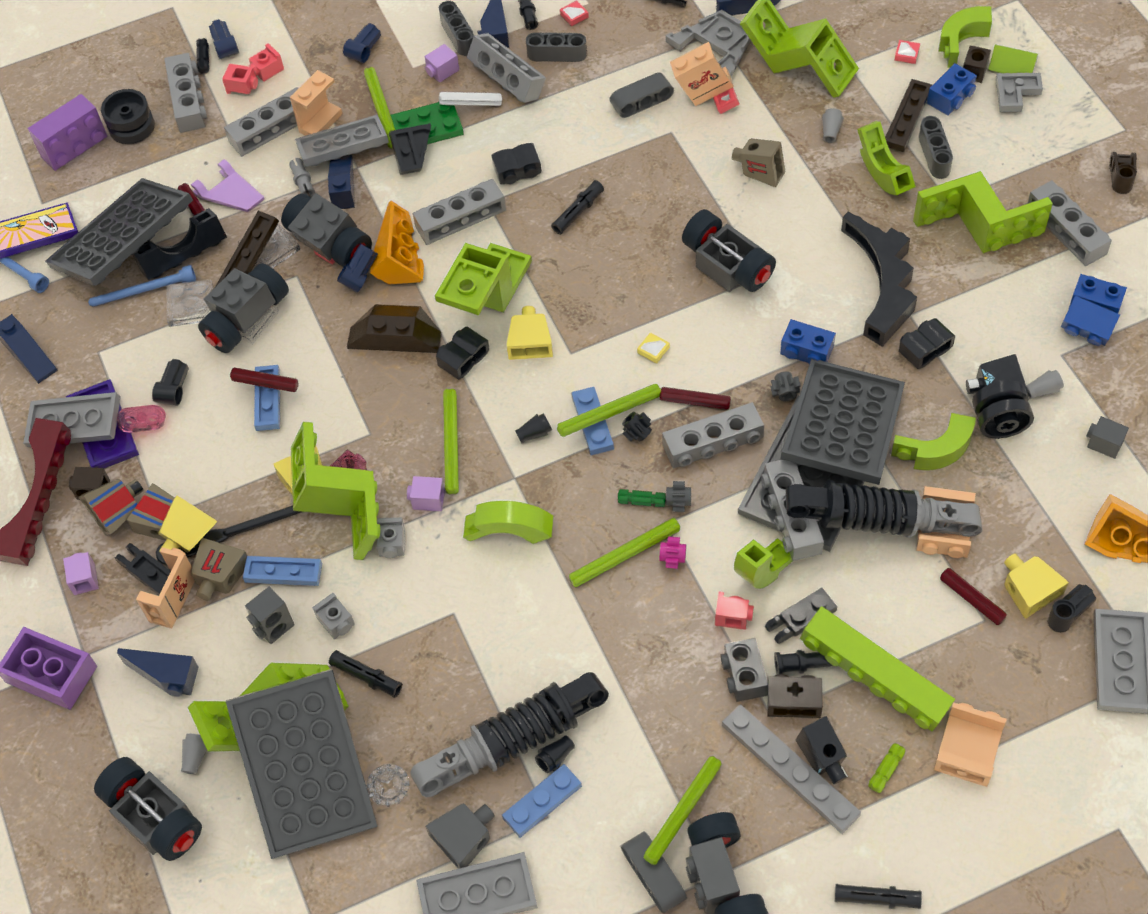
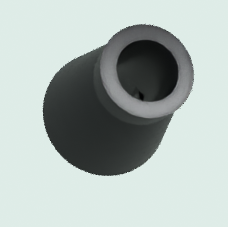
(534, 428)
(552, 755)

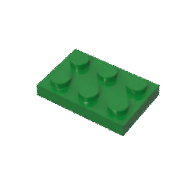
(443, 121)

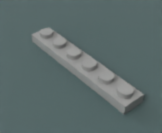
(791, 769)

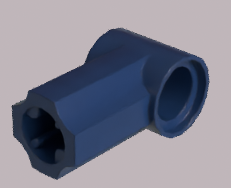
(223, 40)
(360, 47)
(354, 274)

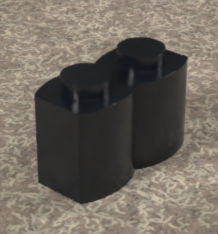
(516, 163)
(926, 343)
(462, 352)

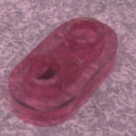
(140, 418)

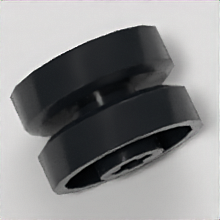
(127, 116)
(1003, 409)

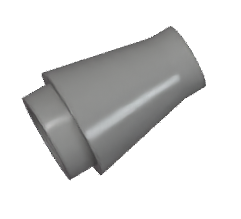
(831, 121)
(1046, 384)
(192, 753)

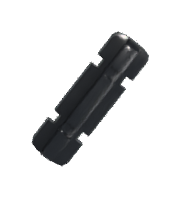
(202, 55)

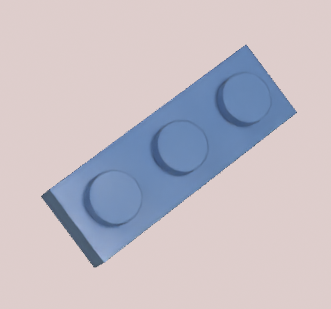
(267, 403)
(598, 434)
(282, 570)
(541, 800)

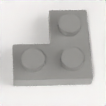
(1014, 85)

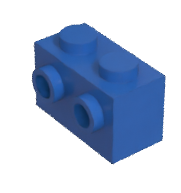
(951, 89)
(1100, 292)
(1090, 321)
(807, 342)

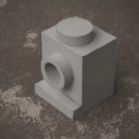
(392, 537)
(333, 616)

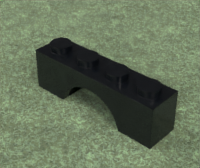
(203, 233)

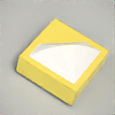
(653, 348)

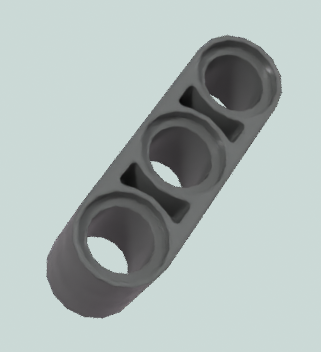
(456, 27)
(556, 47)
(641, 95)
(935, 147)
(656, 878)

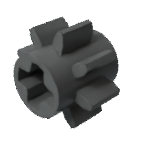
(785, 386)
(678, 496)

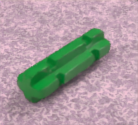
(643, 498)

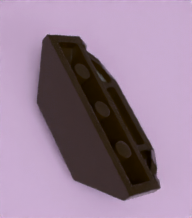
(395, 330)

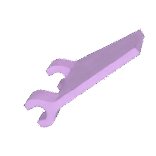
(231, 192)

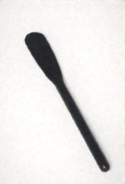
(220, 535)

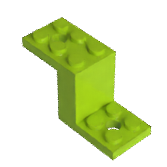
(800, 46)
(982, 212)
(483, 278)
(334, 491)
(213, 716)

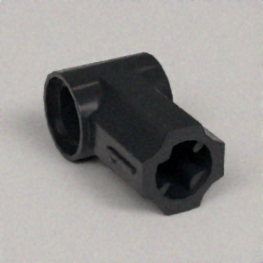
(170, 389)
(1071, 607)

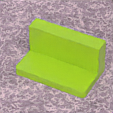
(1012, 60)

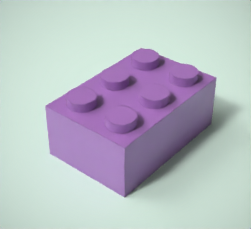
(67, 132)
(47, 668)

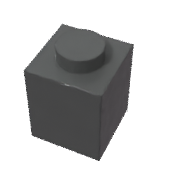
(1107, 437)

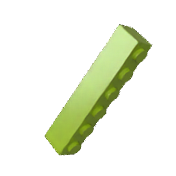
(876, 669)

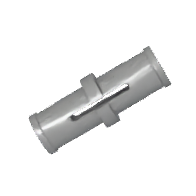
(301, 177)

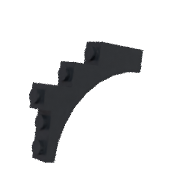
(894, 275)

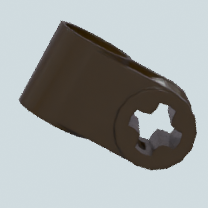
(1123, 171)

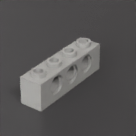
(506, 67)
(185, 93)
(262, 124)
(459, 211)
(1072, 225)
(720, 425)
(799, 544)

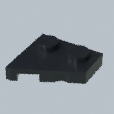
(410, 147)

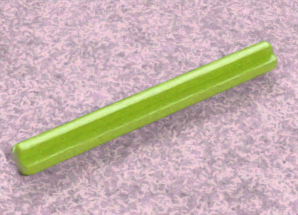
(379, 102)
(608, 410)
(450, 441)
(624, 552)
(682, 810)

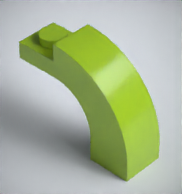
(962, 25)
(881, 164)
(940, 451)
(509, 517)
(761, 565)

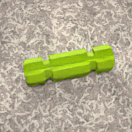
(886, 768)

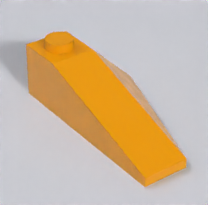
(396, 250)
(1120, 531)

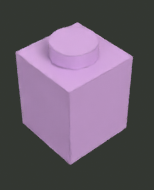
(441, 63)
(426, 493)
(80, 573)

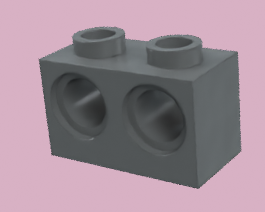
(269, 615)
(748, 669)

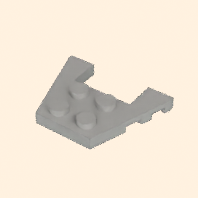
(721, 32)

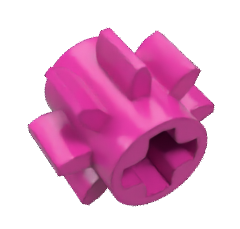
(672, 552)

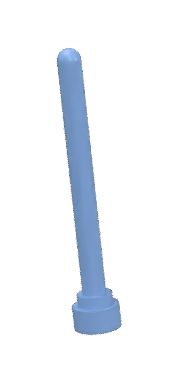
(185, 275)
(36, 281)

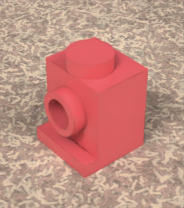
(266, 63)
(239, 79)
(733, 612)

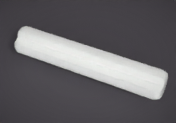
(470, 99)

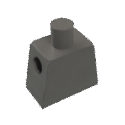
(461, 833)

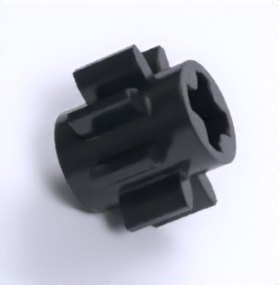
(636, 426)

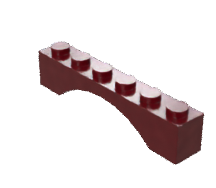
(19, 536)

